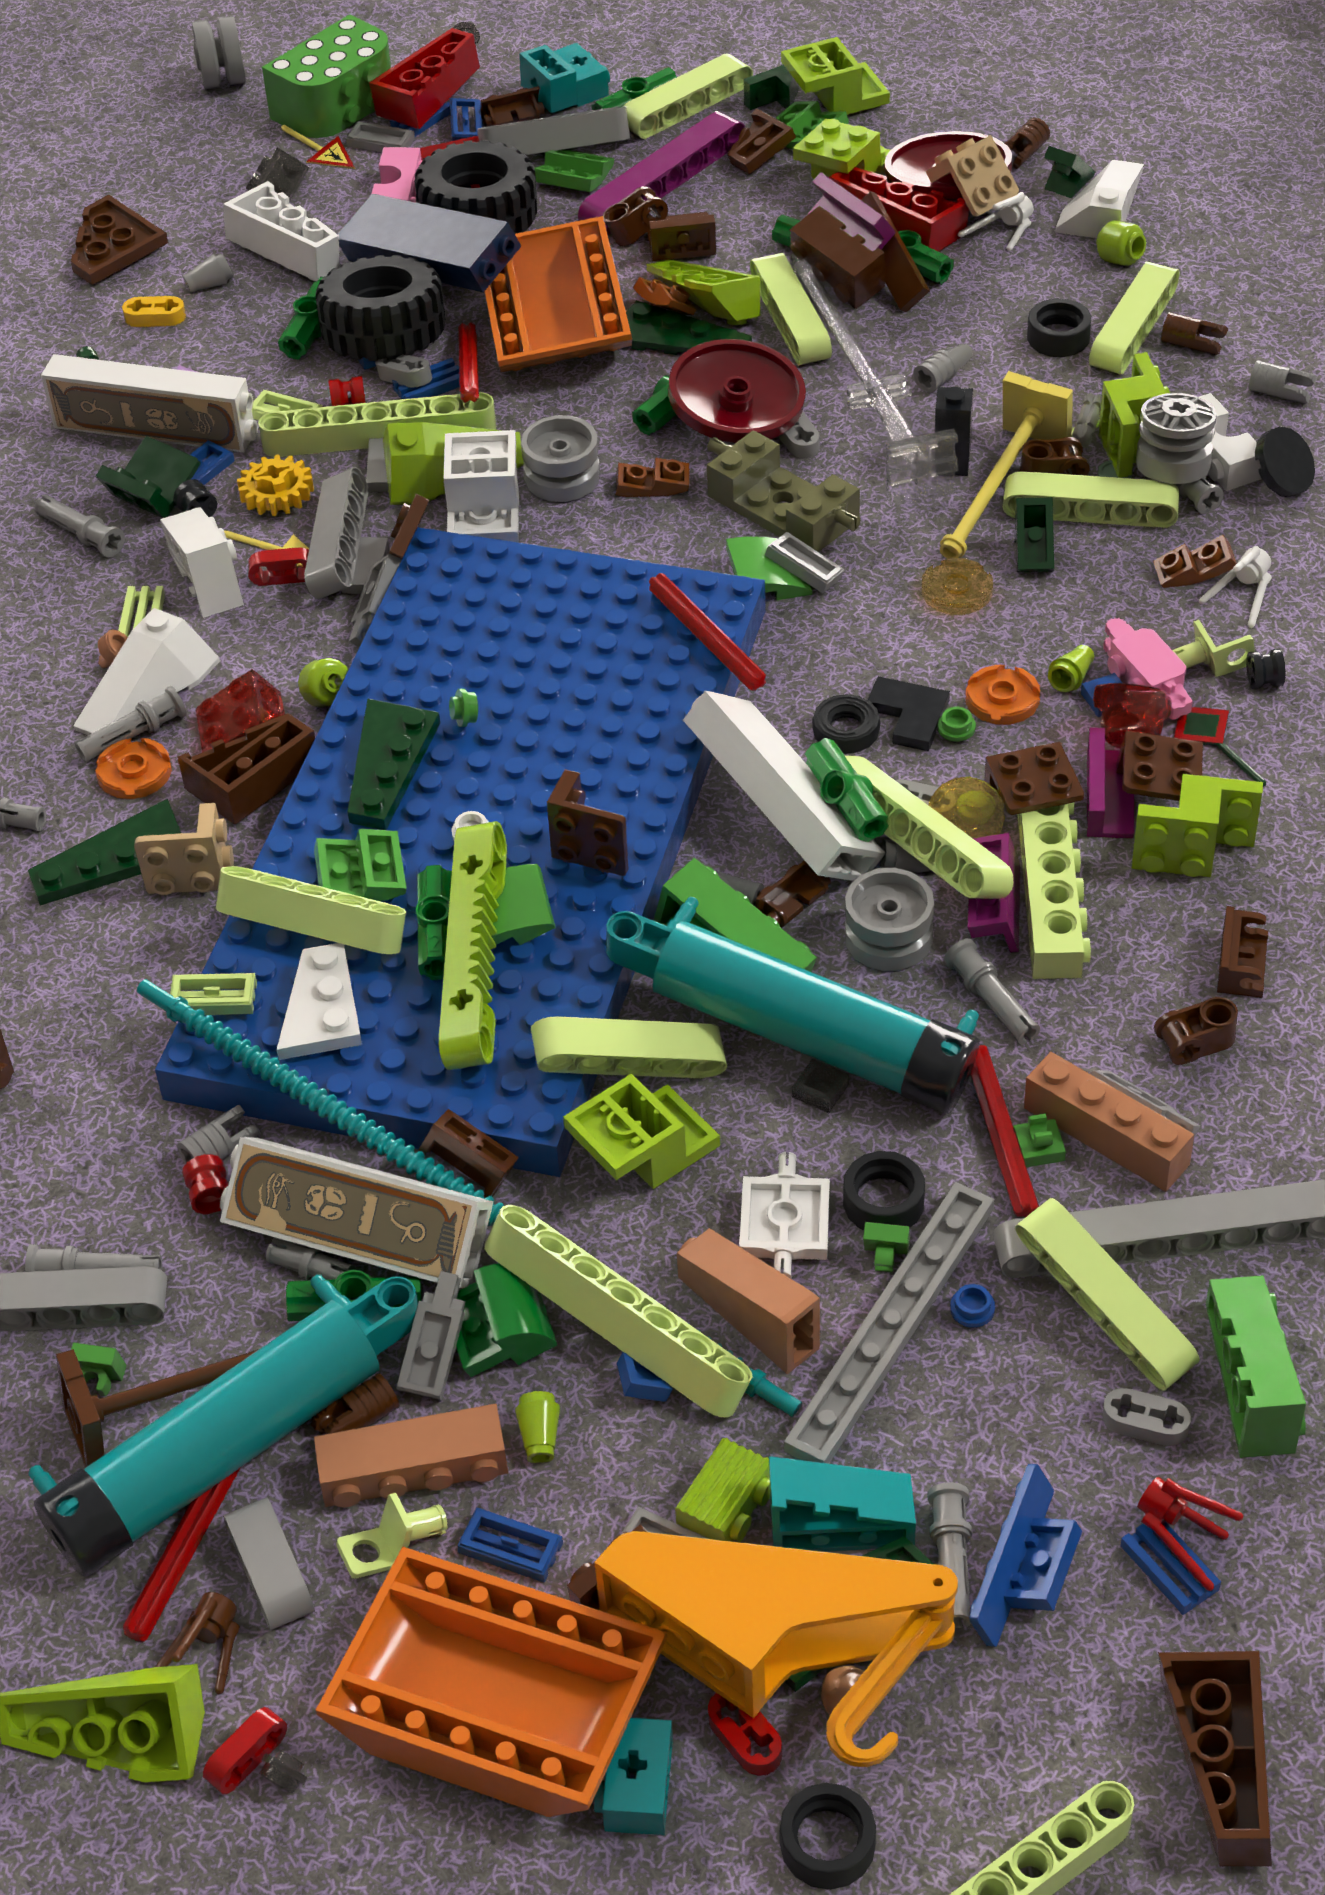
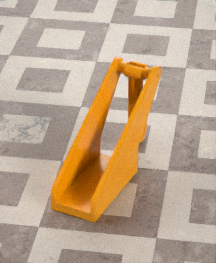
(763, 1612)

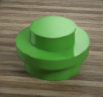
(463, 707)
(956, 724)

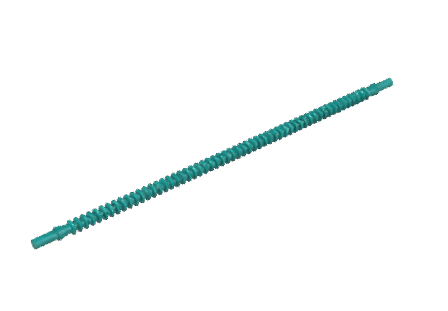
(241, 1050)

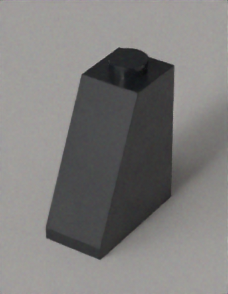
(955, 412)

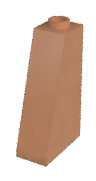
(753, 1298)

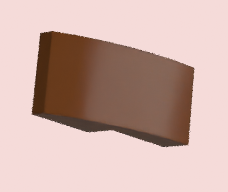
(660, 294)
(664, 479)
(1186, 568)

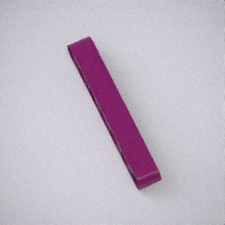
(669, 165)

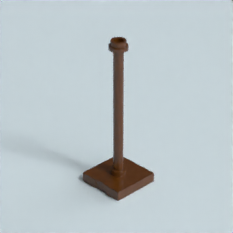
(88, 1411)

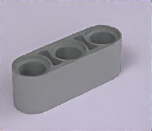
(269, 1563)

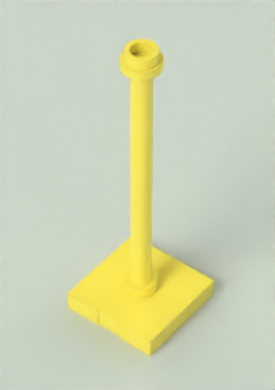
(1029, 411)

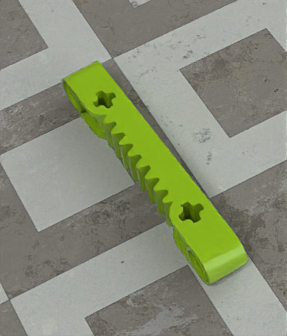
(476, 883)

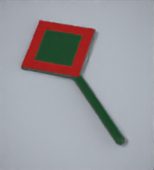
(1209, 727)

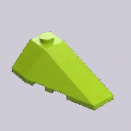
(715, 290)
(417, 458)
(124, 1720)

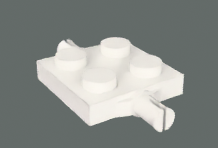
(785, 1216)

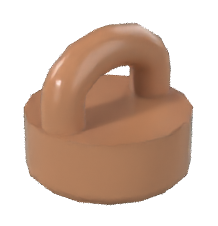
(109, 646)

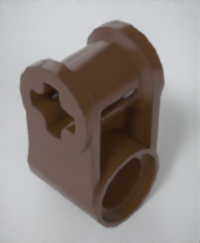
(631, 215)
(1054, 457)
(1199, 1030)

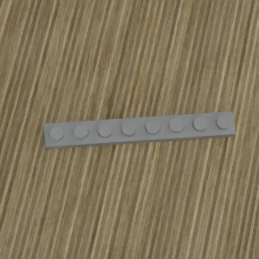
(889, 1326)

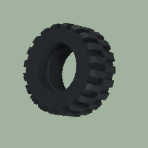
(502, 172)
(380, 307)

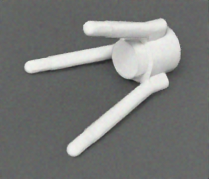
(1012, 211)
(1249, 570)

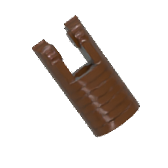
(1028, 140)
(1186, 333)
(358, 1407)

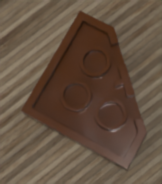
(112, 239)

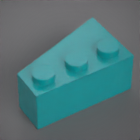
(838, 1506)

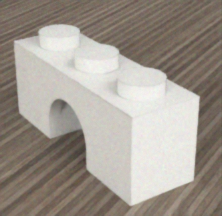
(1232, 457)

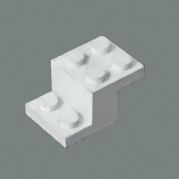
(482, 484)

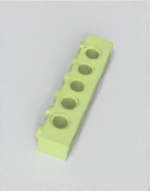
(1053, 893)

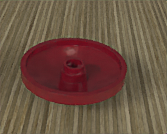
(915, 156)
(736, 388)

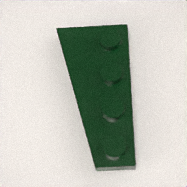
(672, 331)
(387, 759)
(101, 858)

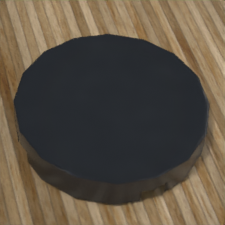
(1285, 461)

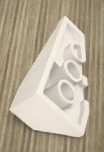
(1102, 200)
(155, 656)

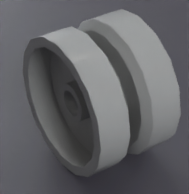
(218, 52)
(560, 458)
(889, 919)

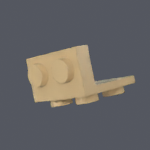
(977, 173)
(186, 859)

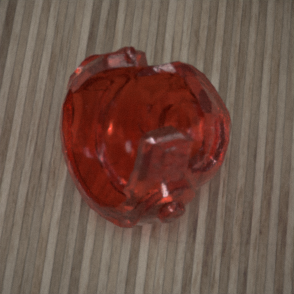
(1131, 709)

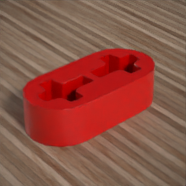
(280, 566)
(737, 1741)
(244, 1750)

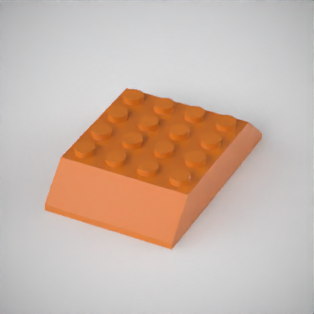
(558, 297)
(490, 1684)

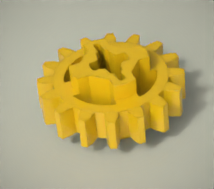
(275, 485)

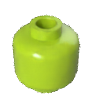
(1121, 243)
(321, 681)

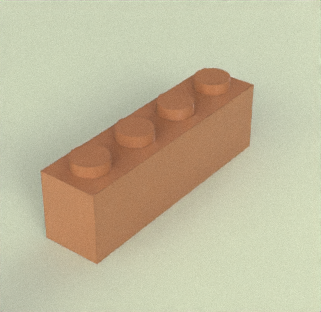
(1109, 1121)
(410, 1455)

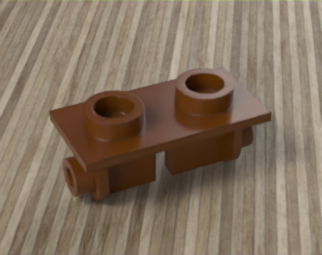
(523, 102)
(780, 899)

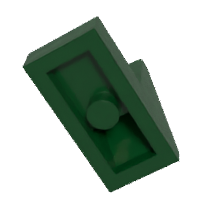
(770, 87)
(1068, 172)
(1034, 534)

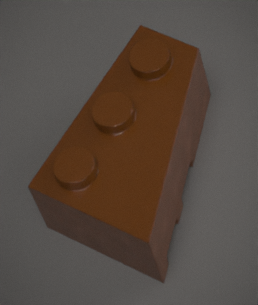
(838, 257)
(248, 769)

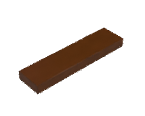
(900, 270)

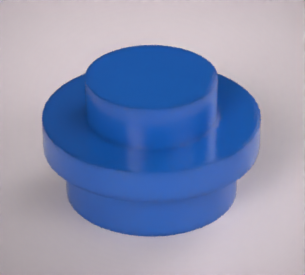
(972, 1306)

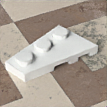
(320, 1006)

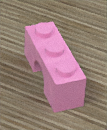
(398, 172)

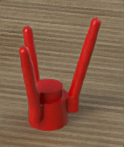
(1166, 1502)

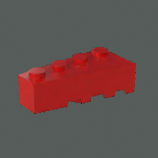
(425, 79)
(928, 215)

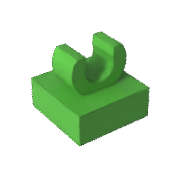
(1040, 1141)
(887, 1242)
(100, 1363)

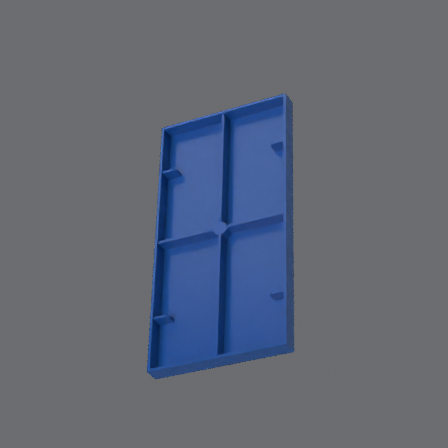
(567, 674)

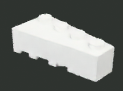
(281, 232)

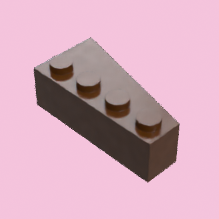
(1224, 1747)

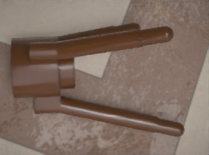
(207, 1623)

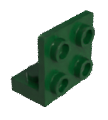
(150, 476)

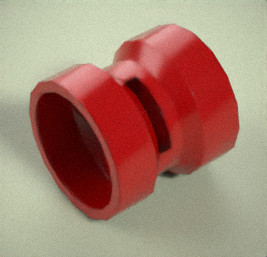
(339, 391)
(207, 1181)

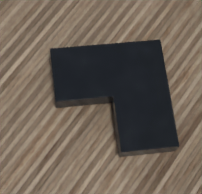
(915, 705)

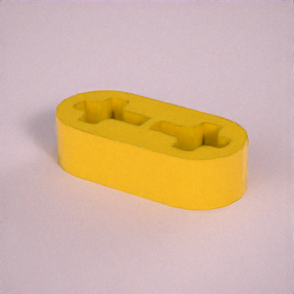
(154, 311)

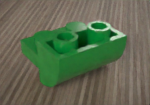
(501, 1321)

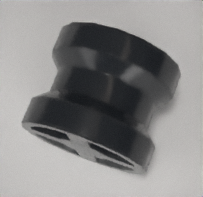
(194, 494)
(1265, 668)

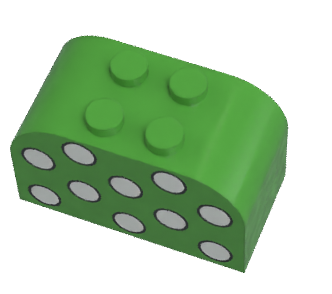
(326, 79)

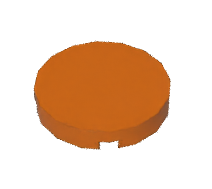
(994, 702)
(137, 778)

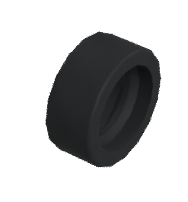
(1059, 342)
(889, 1166)
(820, 1872)

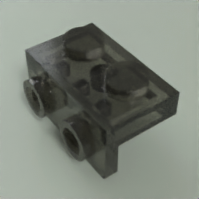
(281, 171)

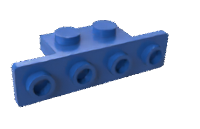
(1028, 1559)

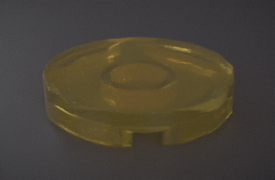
(947, 589)
(970, 806)

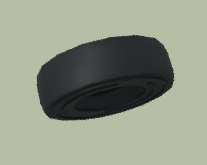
(852, 707)

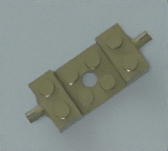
(752, 482)

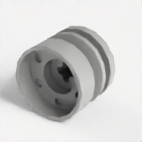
(1176, 438)

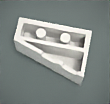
(206, 558)

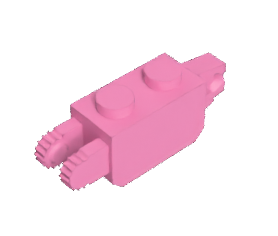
(1146, 660)

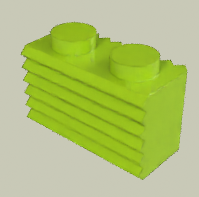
(725, 1493)

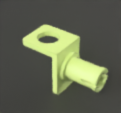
(1216, 657)
(394, 1531)

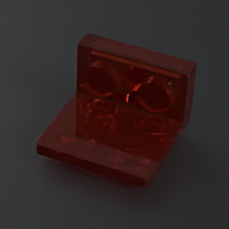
(237, 708)

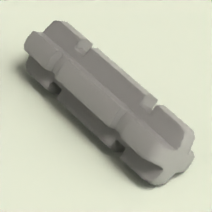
(1088, 419)

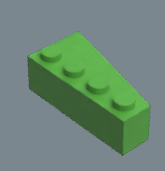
(729, 914)
(1255, 1367)

